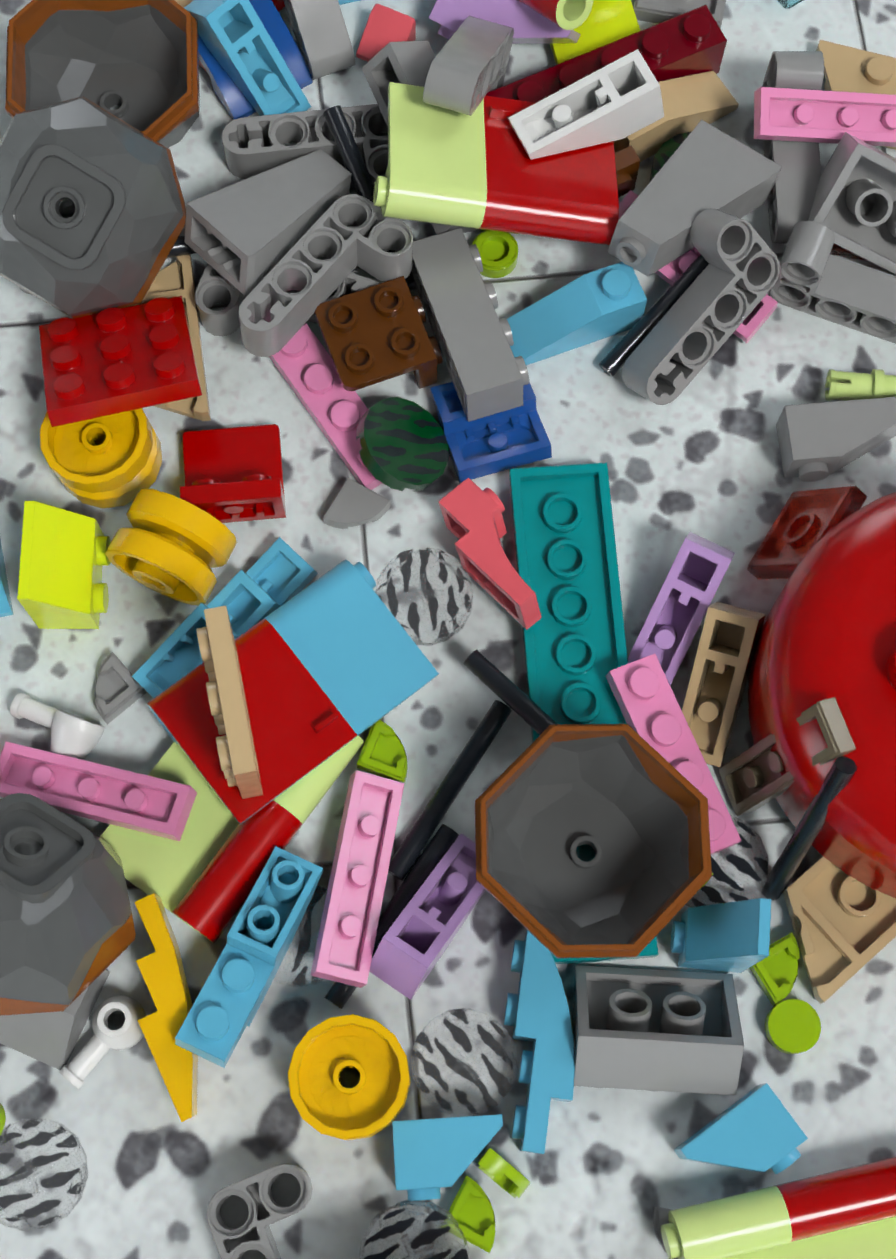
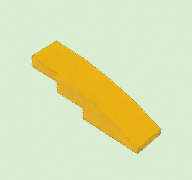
(170, 992)

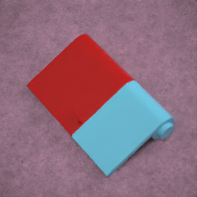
(310, 683)

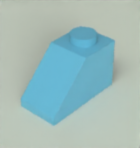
(748, 1135)
(438, 1151)

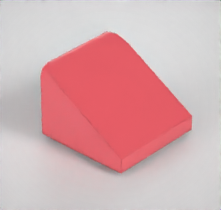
(384, 27)

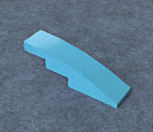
(248, 599)

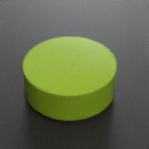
(497, 253)
(792, 1026)

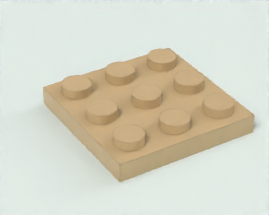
(229, 703)

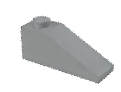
(830, 435)

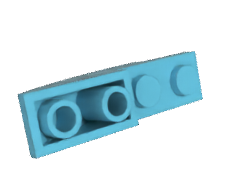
(250, 957)
(540, 1017)

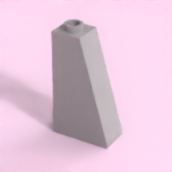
(700, 175)
(259, 219)

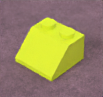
(62, 568)

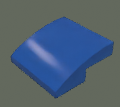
(223, 85)
(493, 441)

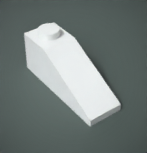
(592, 110)

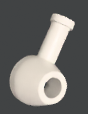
(69, 733)
(106, 1039)

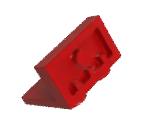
(235, 473)

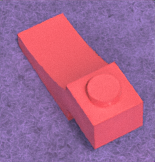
(479, 524)

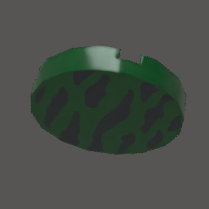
(402, 444)

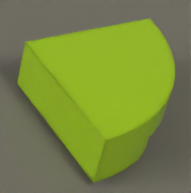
(384, 754)
(778, 970)
(503, 1173)
(474, 1214)

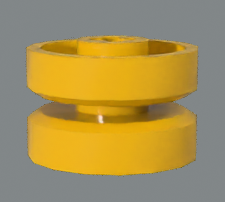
(103, 457)
(171, 546)
(316, 1083)

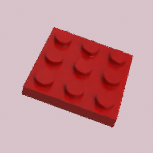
(117, 361)

